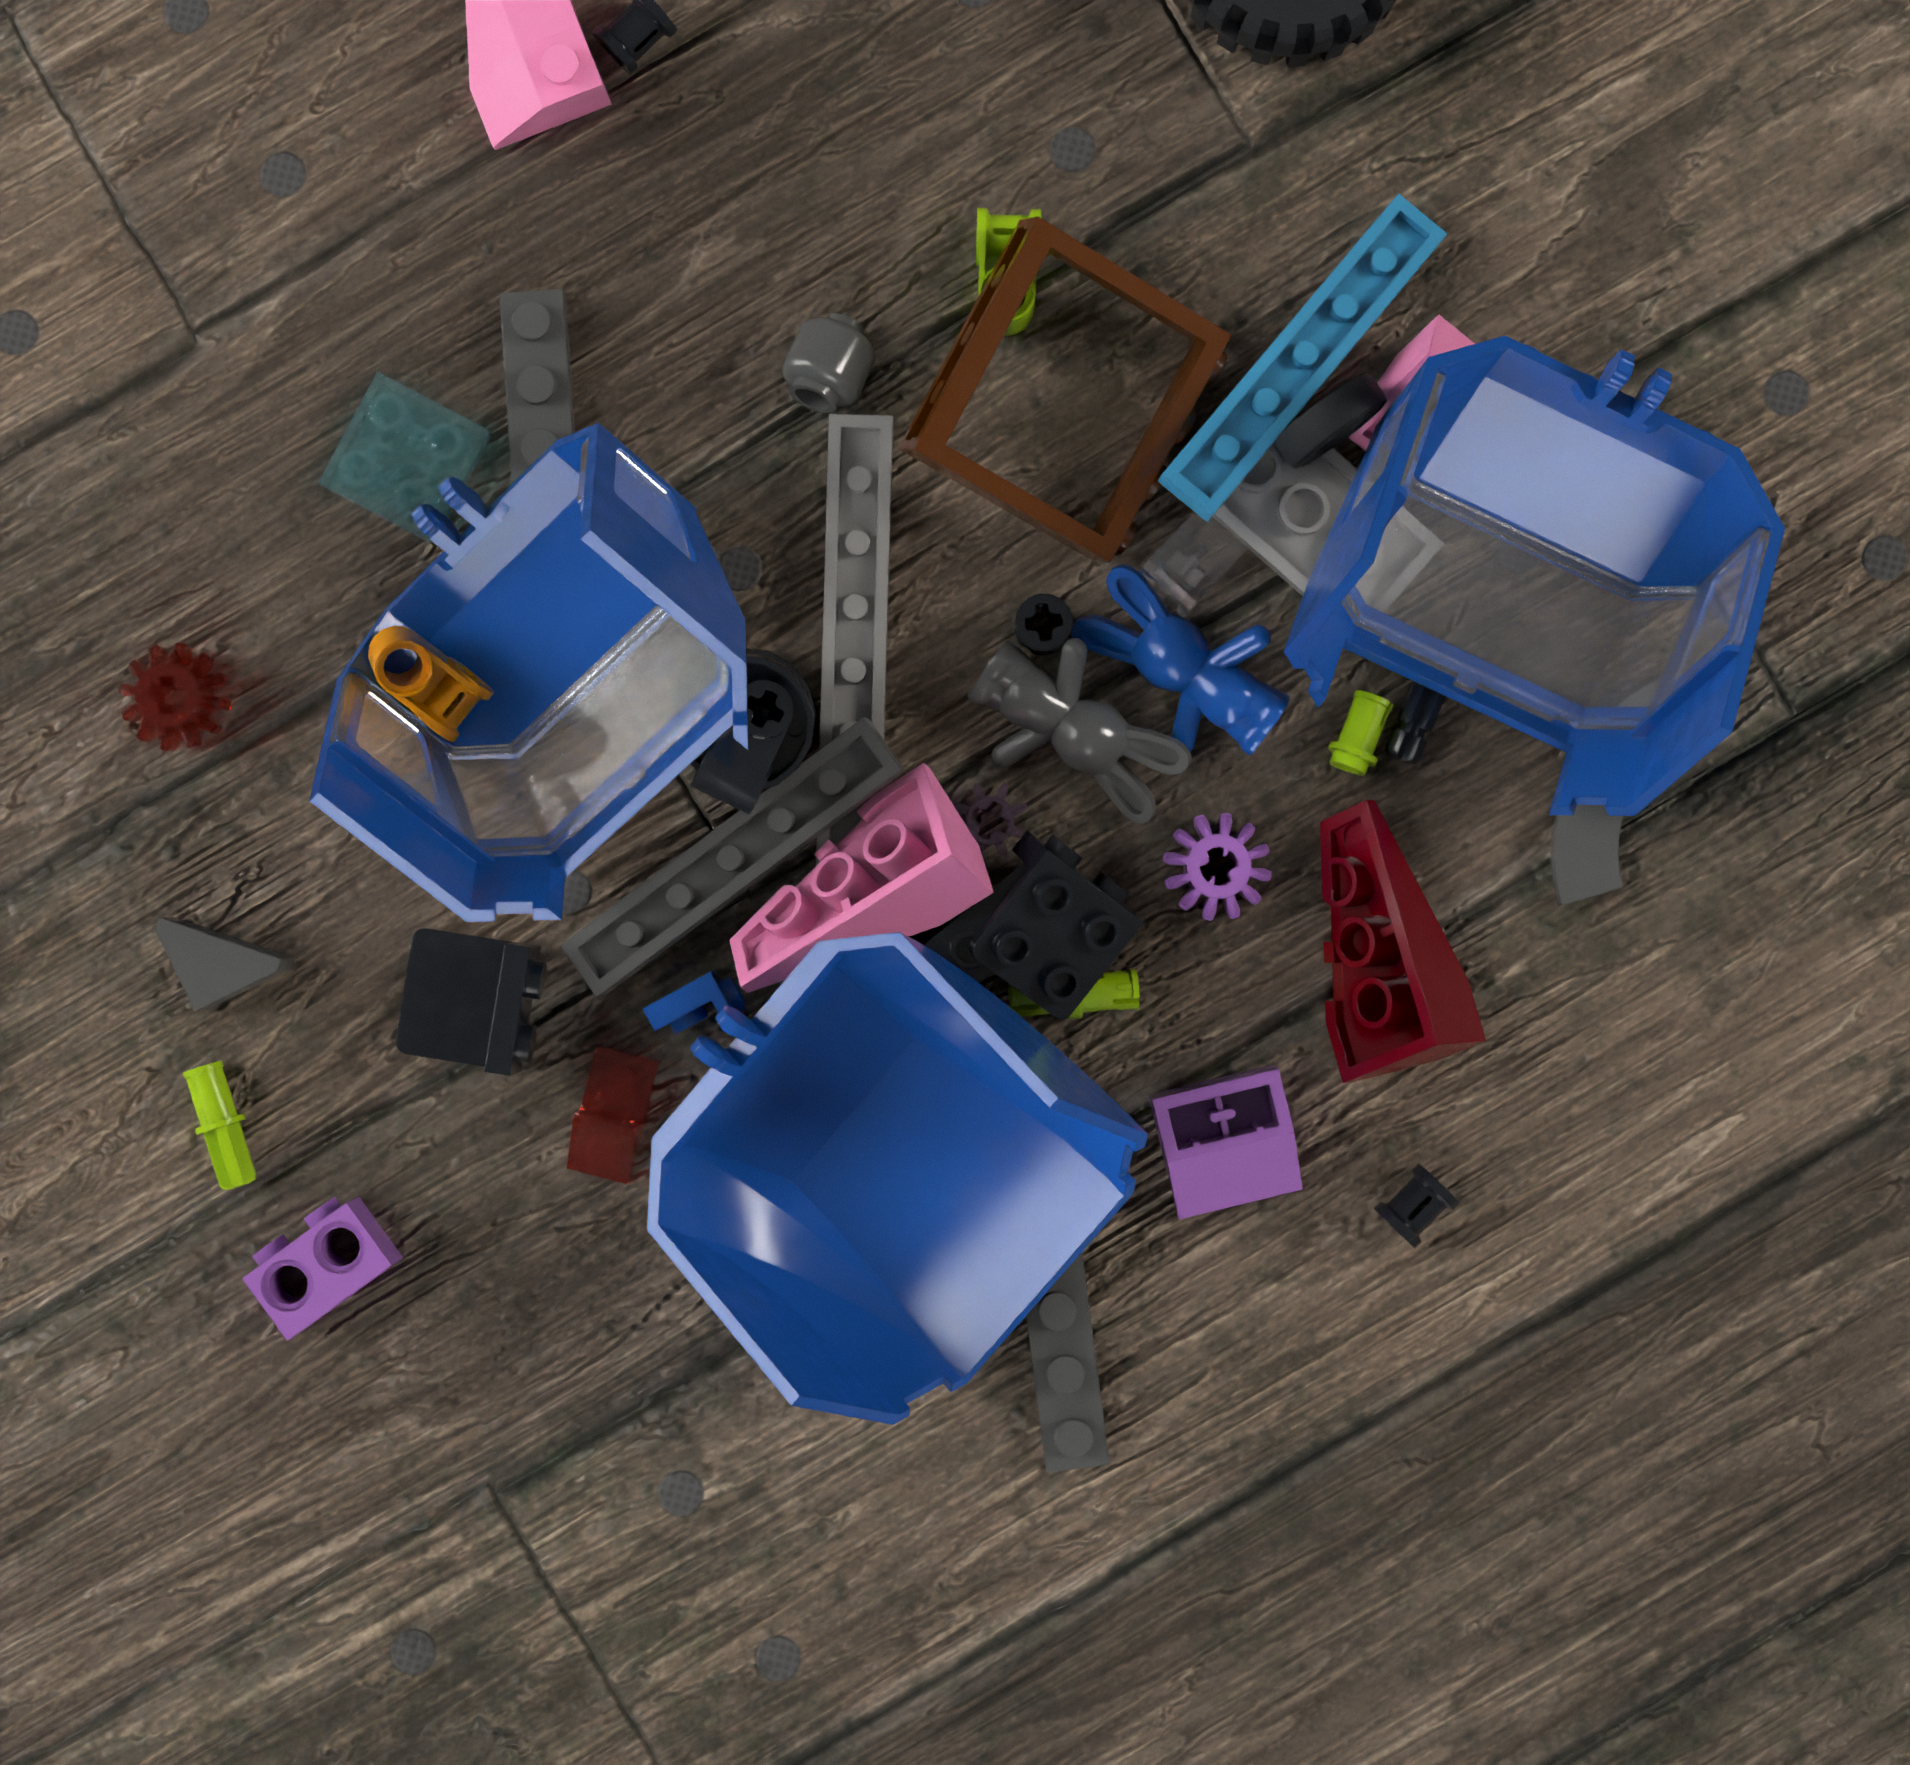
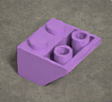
(1227, 1141)

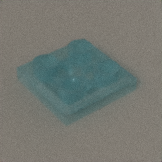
(401, 453)

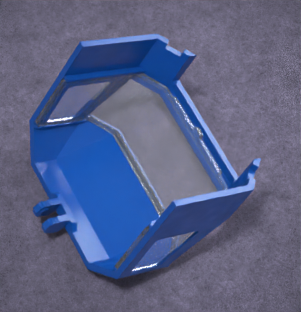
(1551, 565)
(607, 668)

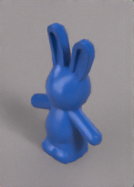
(1177, 659)

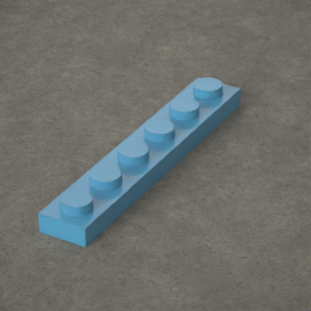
(1302, 358)

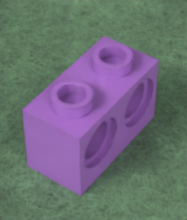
(328, 1275)

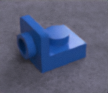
(686, 1004)

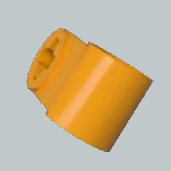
(435, 688)

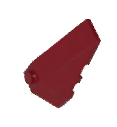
(1393, 970)

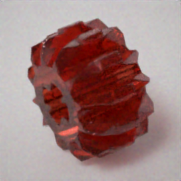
(175, 673)

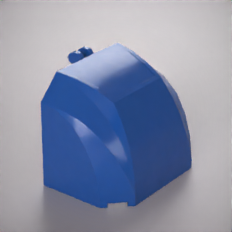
(882, 1176)

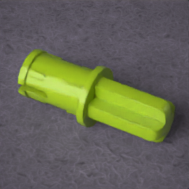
(220, 1125)

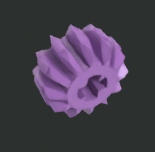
(1235, 877)

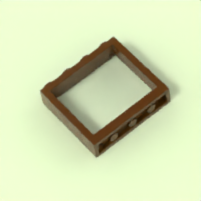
(976, 346)

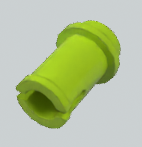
(1360, 733)

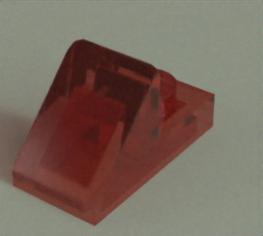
(612, 1114)

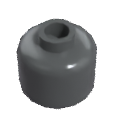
(828, 363)

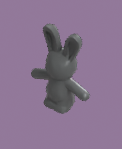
(1083, 732)

